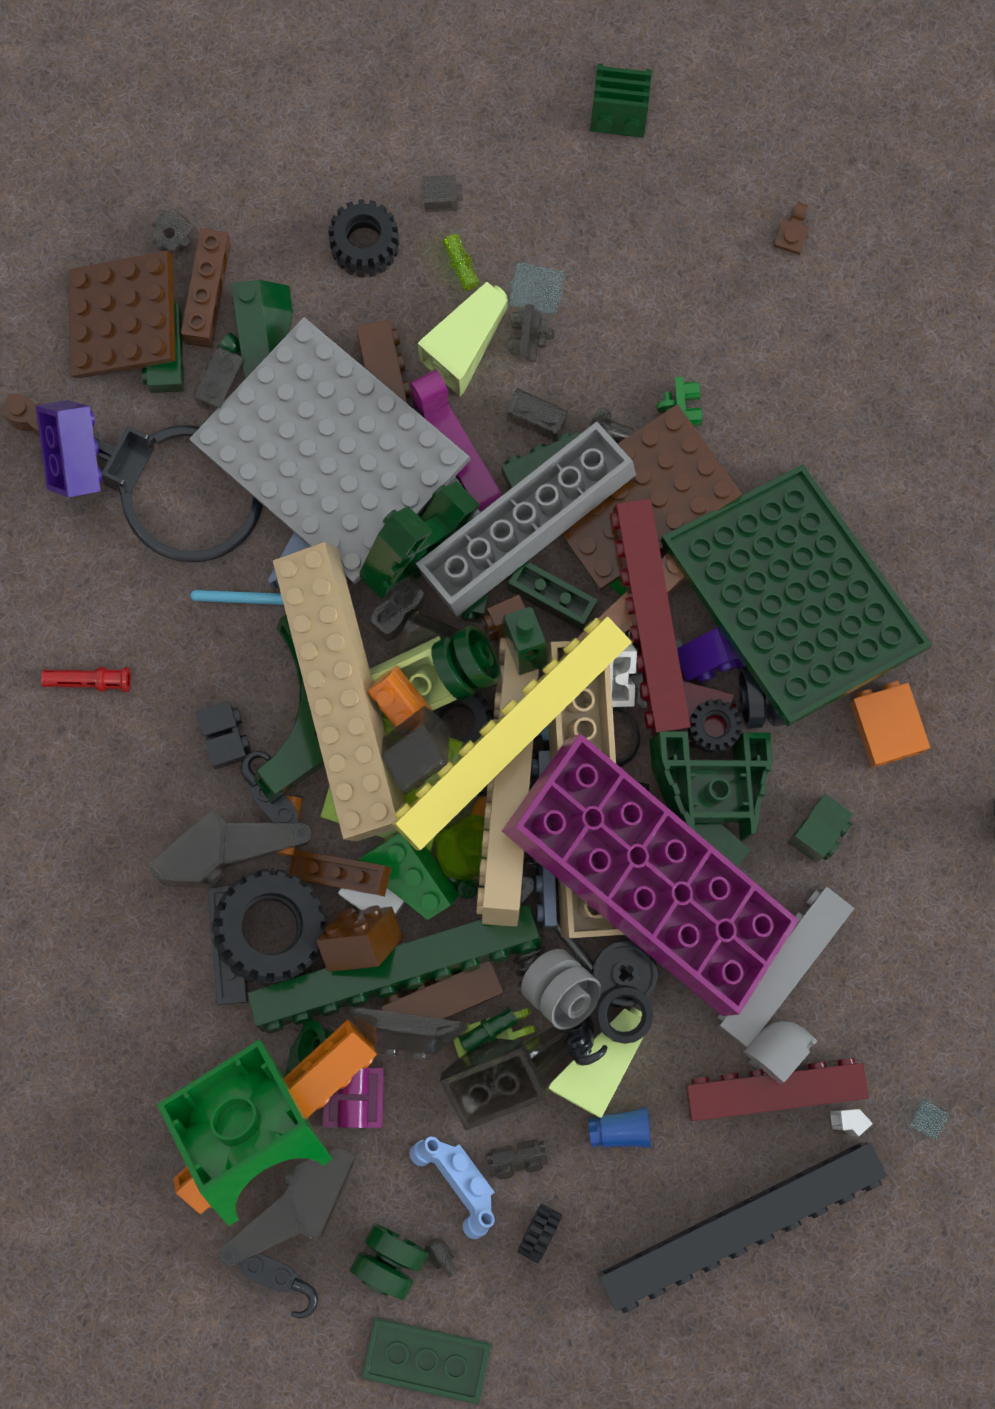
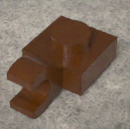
(793, 233)

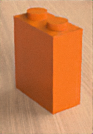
(889, 724)

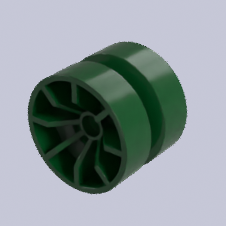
(384, 1269)

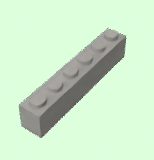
(798, 953)

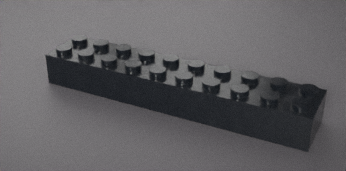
(742, 1225)

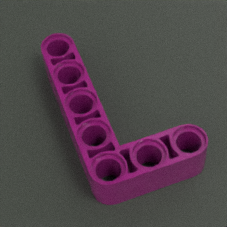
(431, 398)

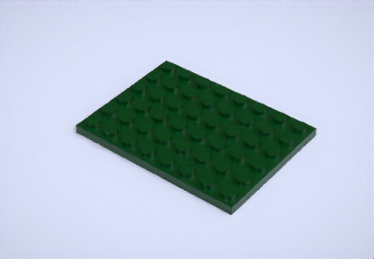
(795, 594)

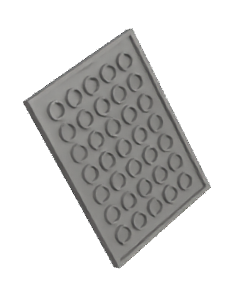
(327, 445)

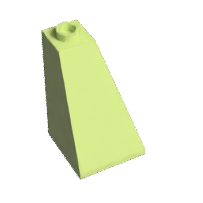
(463, 337)
(595, 1084)

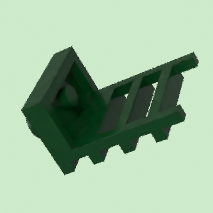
(620, 101)

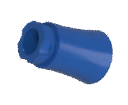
(621, 1129)

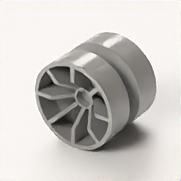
(561, 989)

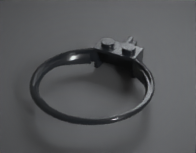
(122, 472)

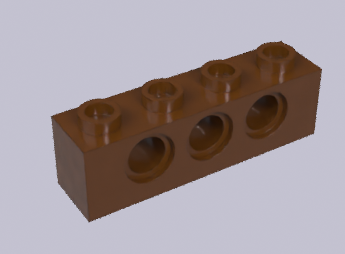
(206, 288)

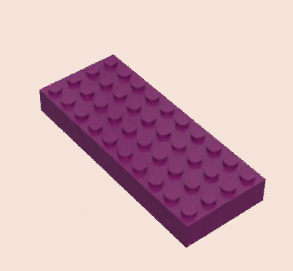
(651, 875)

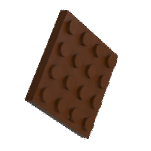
(121, 315)

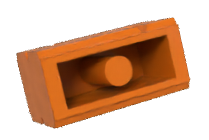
(396, 696)

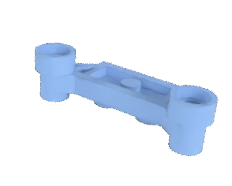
(464, 1180)

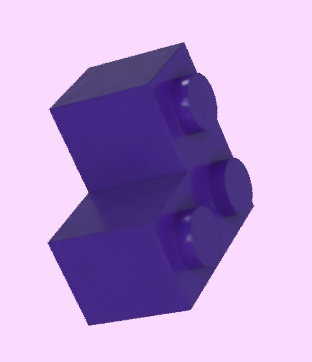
(707, 656)

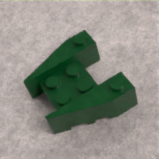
(410, 538)
(713, 788)

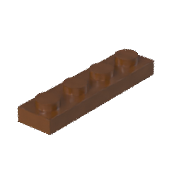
(340, 872)

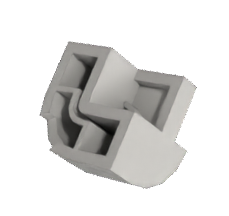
(780, 1049)

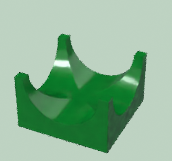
(238, 1125)

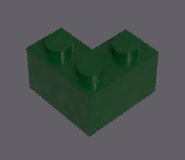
(821, 829)

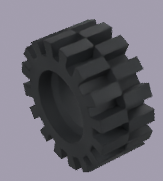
(720, 709)
(539, 1233)

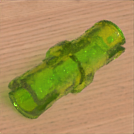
(460, 261)

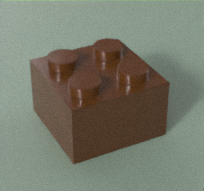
(359, 938)

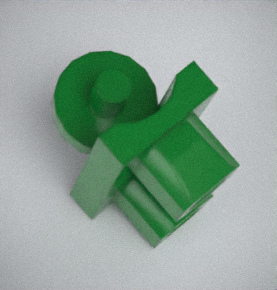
(684, 392)

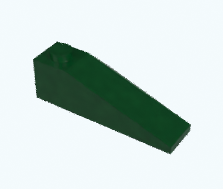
(262, 319)

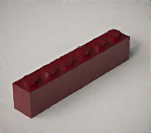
(763, 1094)

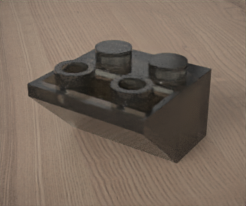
(416, 749)

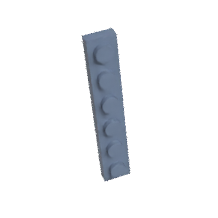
(545, 881)

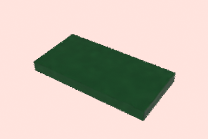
(426, 1360)

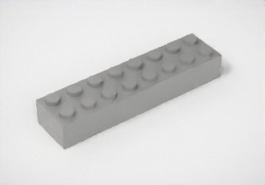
(526, 518)

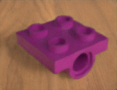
(357, 1103)

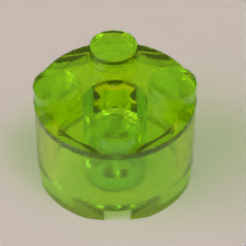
(461, 847)

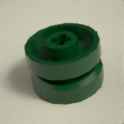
(466, 662)

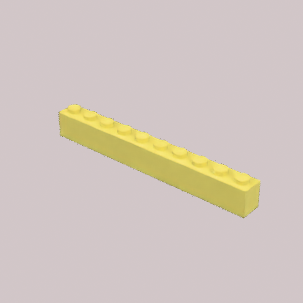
(510, 733)

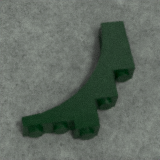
(301, 752)

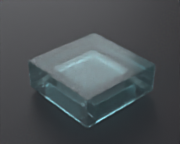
(929, 1119)

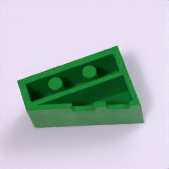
(413, 875)

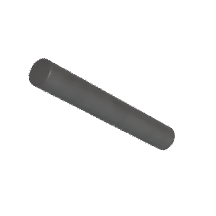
(575, 948)

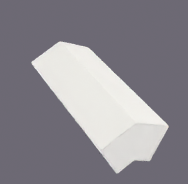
(851, 1121)

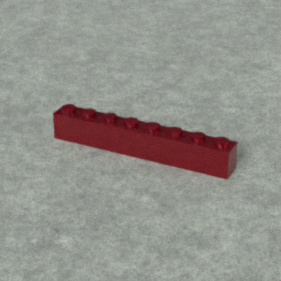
(651, 616)

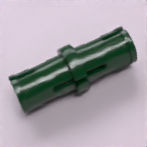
(488, 1030)

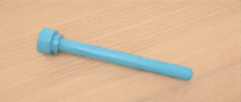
(237, 597)

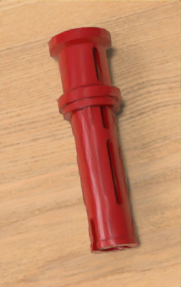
(99, 678)

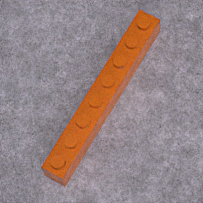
(311, 1084)

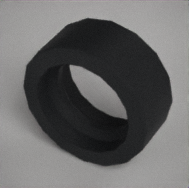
(646, 1018)

